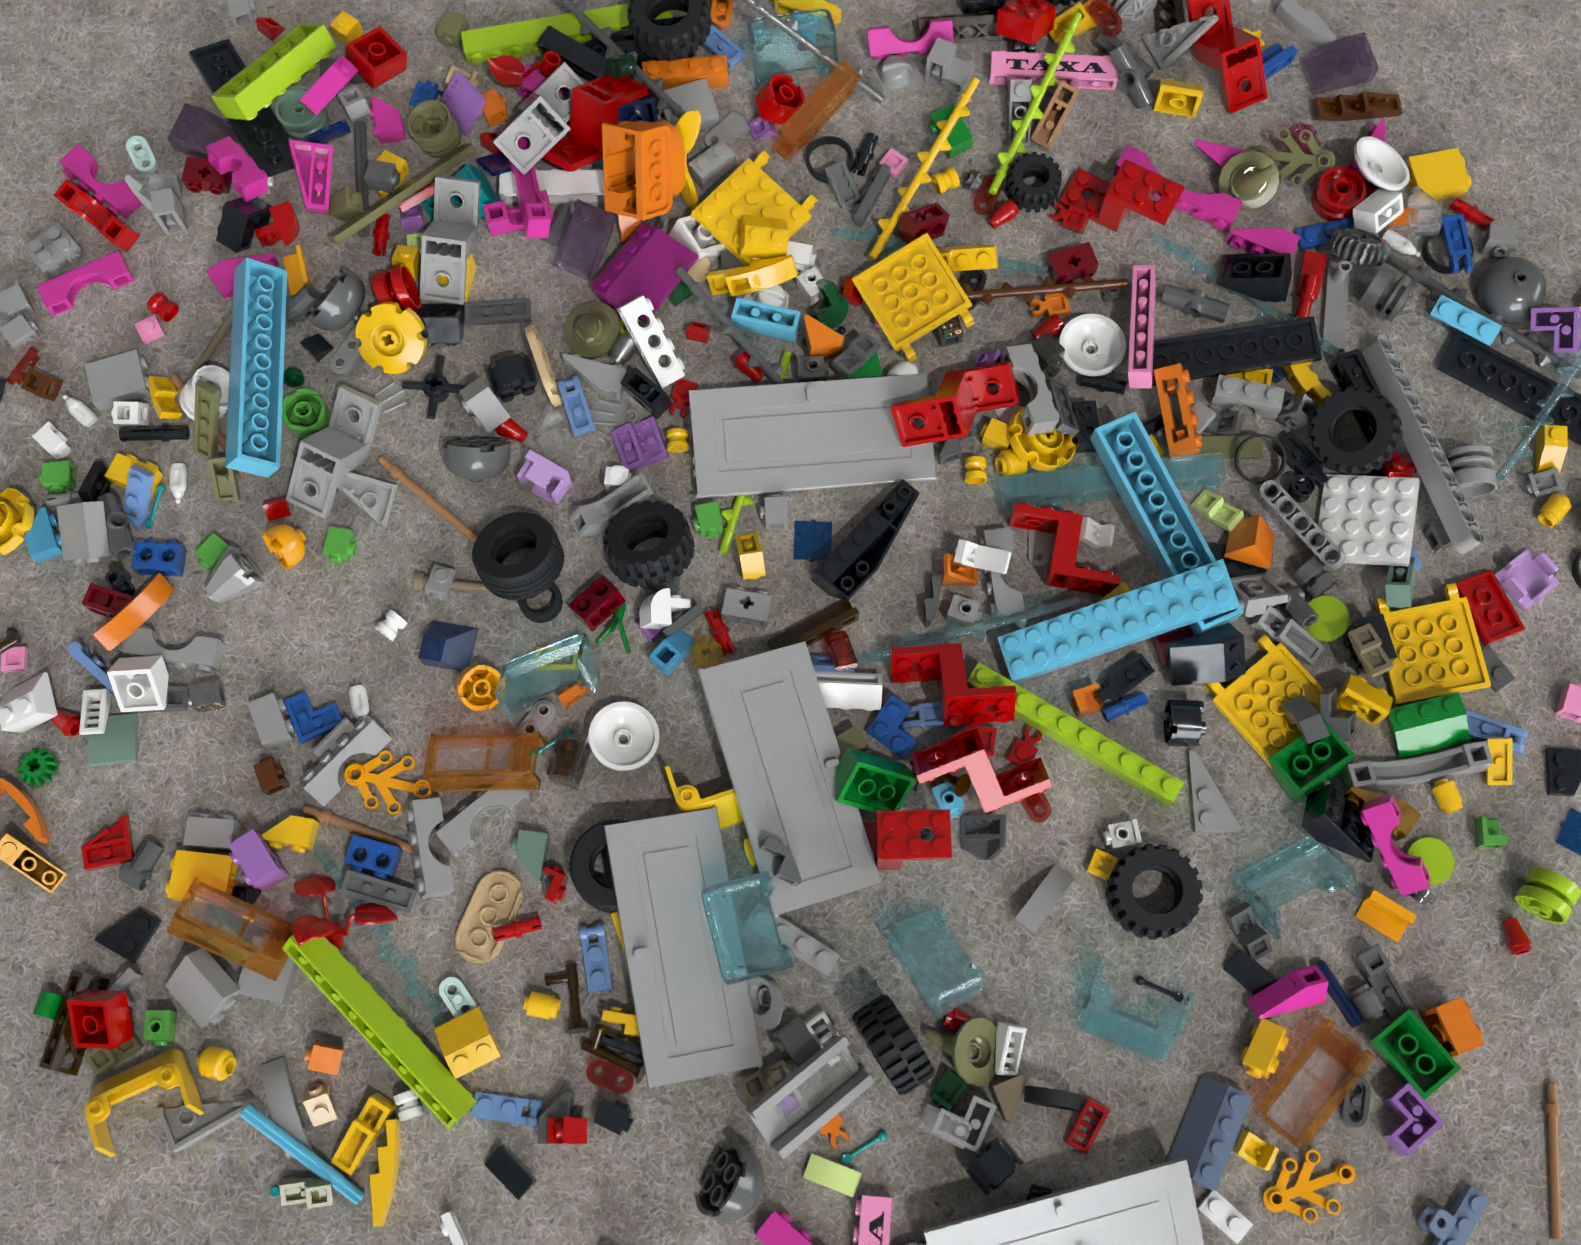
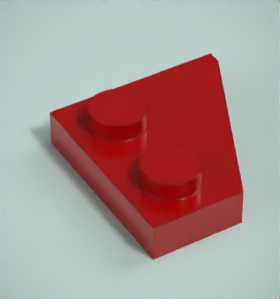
(1399, 466)
(110, 847)

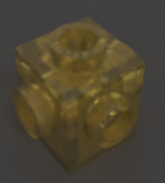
(713, 659)

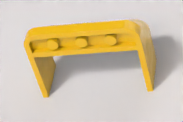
(689, 801)
(165, 1070)

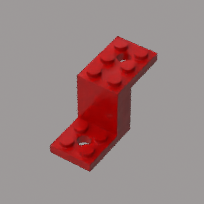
(1231, 53)
(591, 106)
(1127, 191)
(955, 404)
(1066, 534)
(957, 701)
(992, 788)
(896, 837)

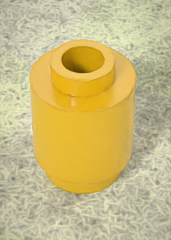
(1554, 510)
(1447, 796)
(542, 1005)

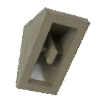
(1009, 1094)

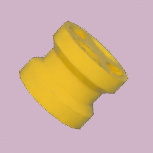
(677, 440)

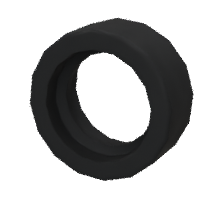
(547, 615)

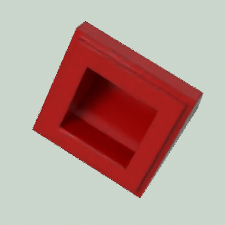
(269, 27)
(486, 142)
(698, 332)
(276, 508)

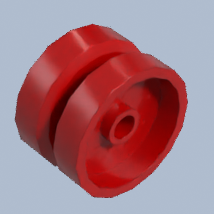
(1338, 193)
(397, 287)

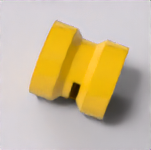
(945, 180)
(975, 470)

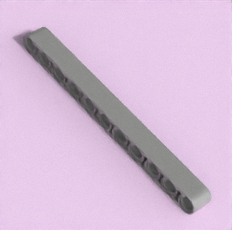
(1423, 446)

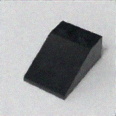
(1257, 275)
(1207, 657)

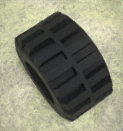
(1038, 167)

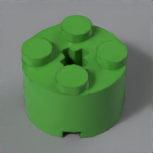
(305, 413)

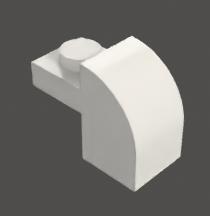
(657, 609)

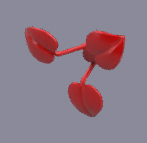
(510, 69)
(312, 927)

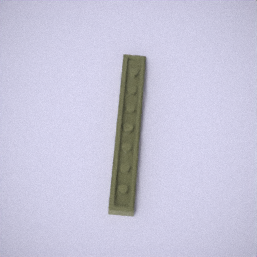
(401, 193)

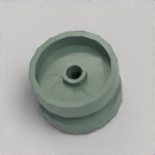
(296, 117)

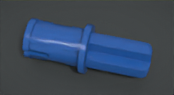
(1124, 706)

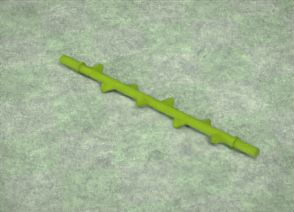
(1033, 111)
(732, 515)

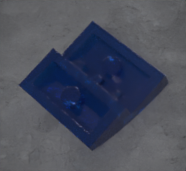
(329, 133)

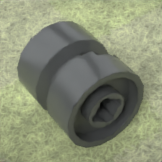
(1315, 577)

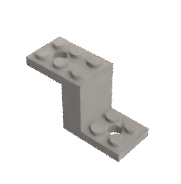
(541, 120)
(449, 240)
(333, 451)

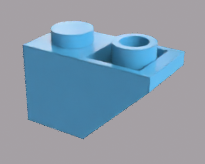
(43, 538)
(672, 652)

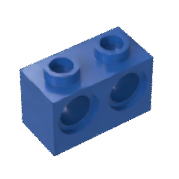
(158, 560)
(375, 852)

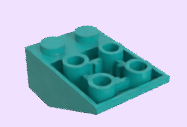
(487, 193)

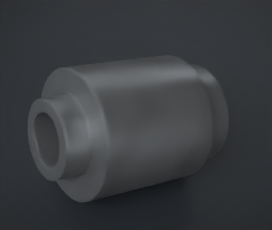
(623, 348)
(1368, 1002)

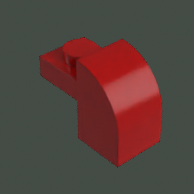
(285, 226)
(567, 1131)

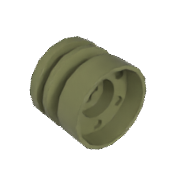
(434, 128)

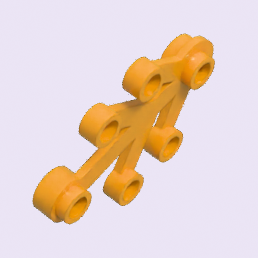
(384, 781)
(1304, 1188)

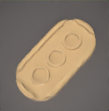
(543, 365)
(490, 907)

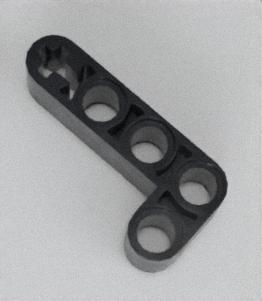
(573, 53)

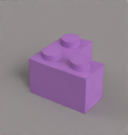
(1564, 322)
(259, 864)
(1415, 1118)

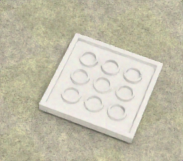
(1369, 518)

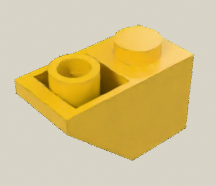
(293, 832)

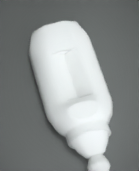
(1400, 243)
(80, 411)
(178, 480)
(359, 701)

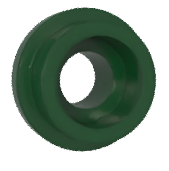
(293, 377)

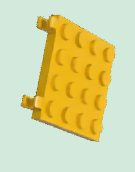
(749, 193)
(912, 294)
(1434, 649)
(1256, 698)

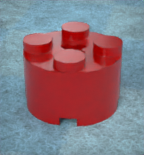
(779, 99)

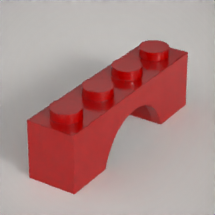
(96, 214)

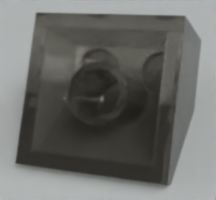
(570, 761)

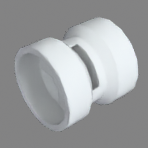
(391, 625)
(408, 1105)

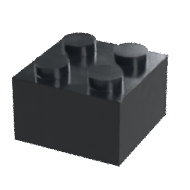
(1379, 625)

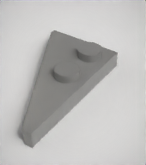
(1172, 42)
(369, 494)
(1208, 806)
(187, 1127)

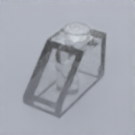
(944, 1126)

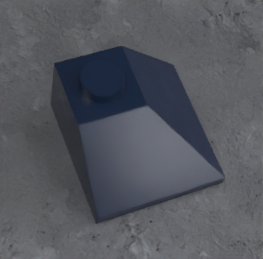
(641, 110)
(448, 646)

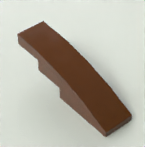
(1350, 107)

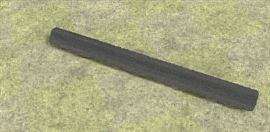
(360, 144)

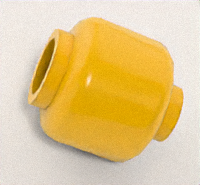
(1009, 463)
(216, 1063)

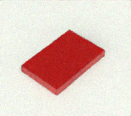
(1489, 607)

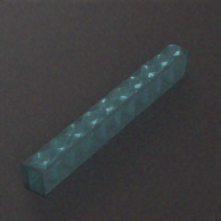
(1095, 483)

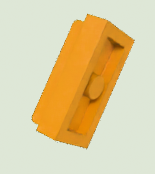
(297, 271)
(1384, 915)

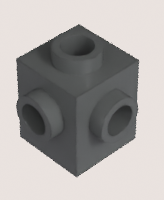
(1297, 411)

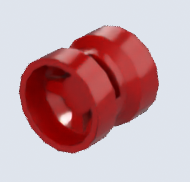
(163, 307)

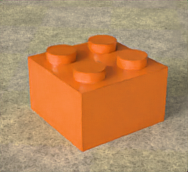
(1453, 1026)

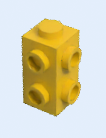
(1262, 1054)

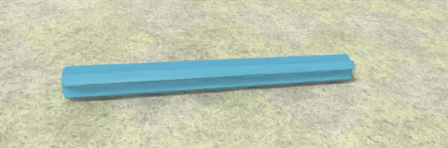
(302, 1154)

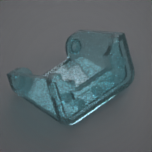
(778, 52)
(745, 928)
(934, 960)

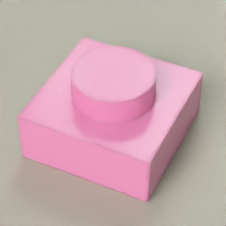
(896, 161)
(149, 329)
(14, 660)

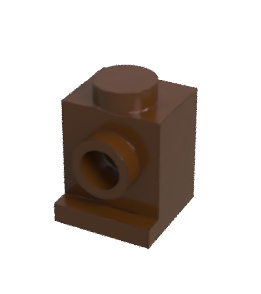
(41, 384)
(270, 776)

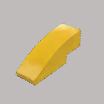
(1063, 20)
(363, 1133)

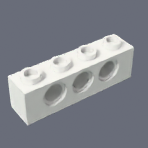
(629, 313)

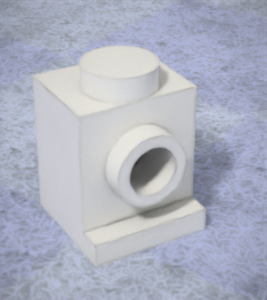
(130, 413)
(52, 441)
(616, 476)
(1115, 842)

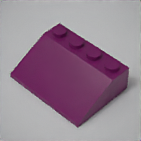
(644, 268)

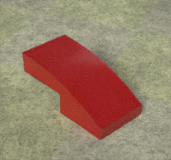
(1313, 264)

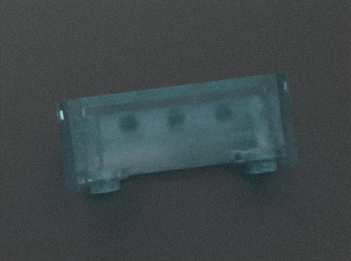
(545, 672)
(1290, 875)
(1126, 1030)

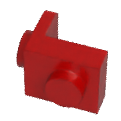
(988, 737)
(556, 890)

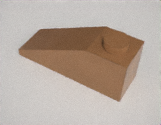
(1054, 114)

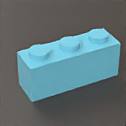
(766, 319)
(1465, 320)

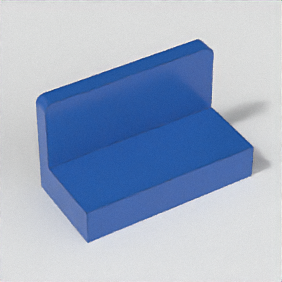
(1277, 58)

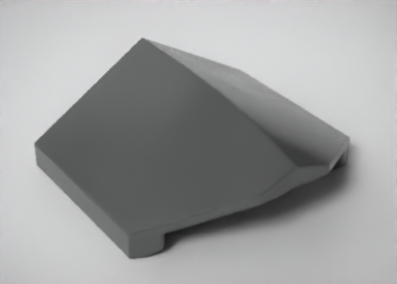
(983, 835)

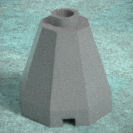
(232, 576)

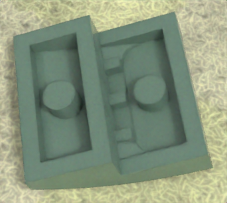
(117, 744)

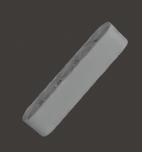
(1309, 532)

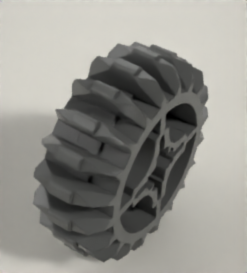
(1359, 247)

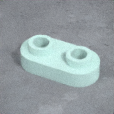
(143, 156)
(459, 999)

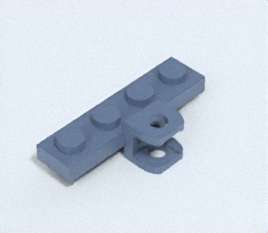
(1456, 1226)

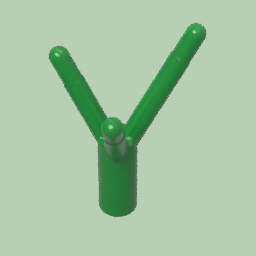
(617, 621)

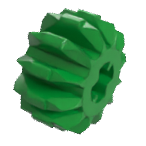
(44, 760)

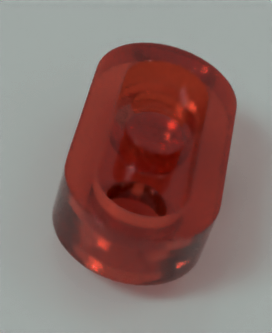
(1106, 19)
(983, 196)
(29, 359)
(1031, 802)
(610, 1077)

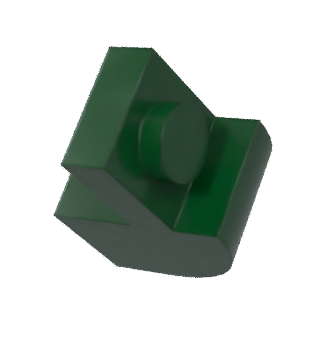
(833, 309)

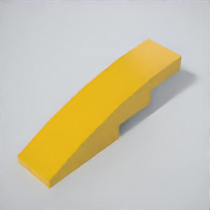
(383, 1184)

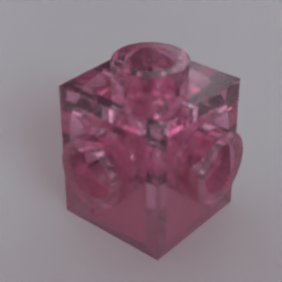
(1295, 131)

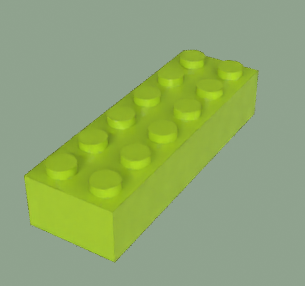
(274, 71)

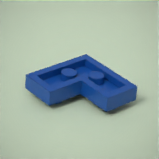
(311, 723)
(887, 727)

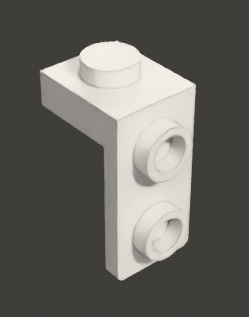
(982, 557)

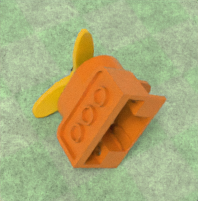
(648, 165)

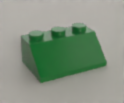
(1429, 725)
(1307, 767)
(872, 782)
(1413, 1053)

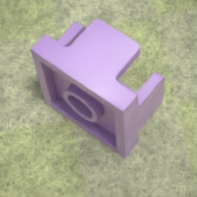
(549, 479)
(1528, 578)

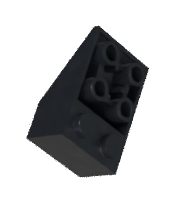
(1337, 823)

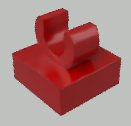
(851, 292)

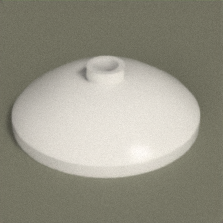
(1381, 164)
(1093, 333)
(627, 721)

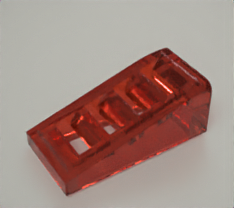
(838, 648)

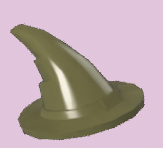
(1250, 178)
(592, 329)
(971, 1049)

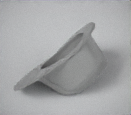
(899, 73)
(766, 1002)

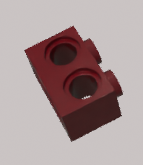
(927, 219)
(104, 600)
(597, 603)

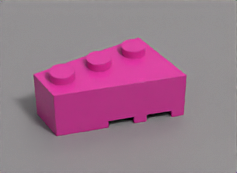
(313, 173)

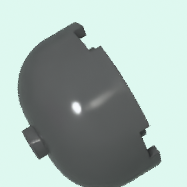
(1511, 289)
(341, 304)
(474, 459)
(738, 1189)

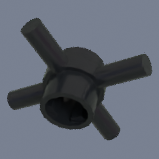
(442, 387)

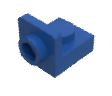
(425, 92)

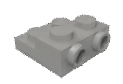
(54, 250)
(1257, 592)

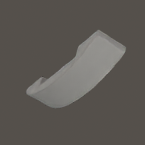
(282, 1101)

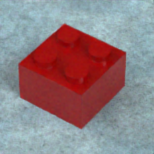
(1026, 20)
(376, 57)
(100, 1019)

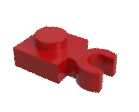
(1073, 218)
(681, 396)
(1024, 750)

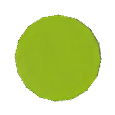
(1332, 619)
(1436, 857)

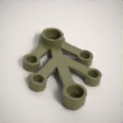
(1298, 157)

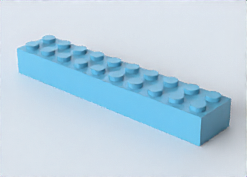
(256, 368)
(1155, 504)
(1118, 621)

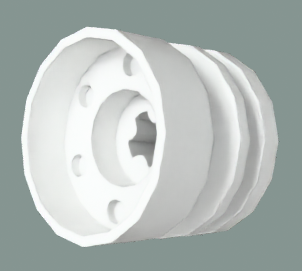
(213, 375)

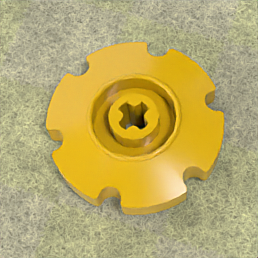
(405, 331)
(1043, 450)
(15, 519)

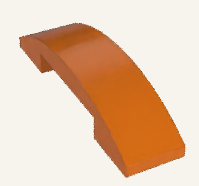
(134, 613)
(36, 823)

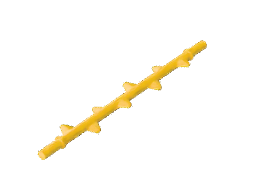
(921, 176)

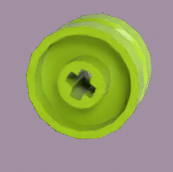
(1548, 895)

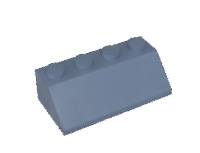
(1210, 1130)

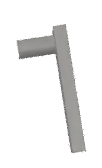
(1336, 304)

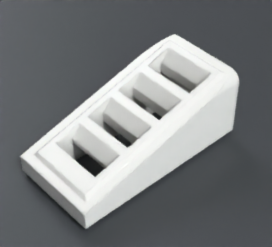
(89, 697)
(827, 1024)
(1006, 1034)

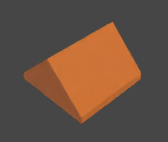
(821, 339)
(1251, 542)

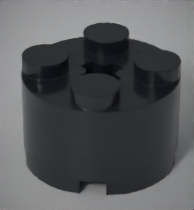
(512, 377)
(1183, 723)
(994, 1165)

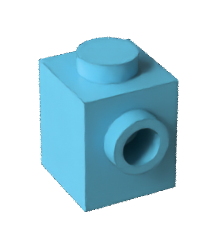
(945, 798)

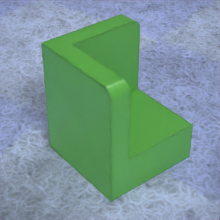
(1488, 833)

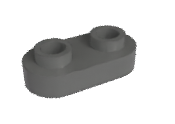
(1358, 1103)

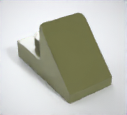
(223, 480)

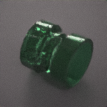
(621, 66)

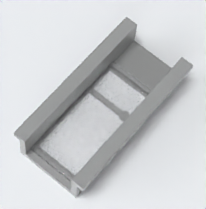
(809, 1097)

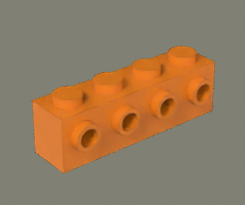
(689, 70)

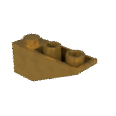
(1409, 816)
(30, 862)

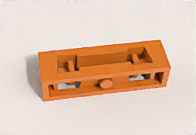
(1171, 376)

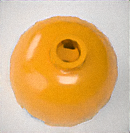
(286, 544)
(477, 686)

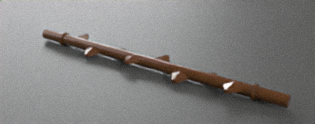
(1047, 287)

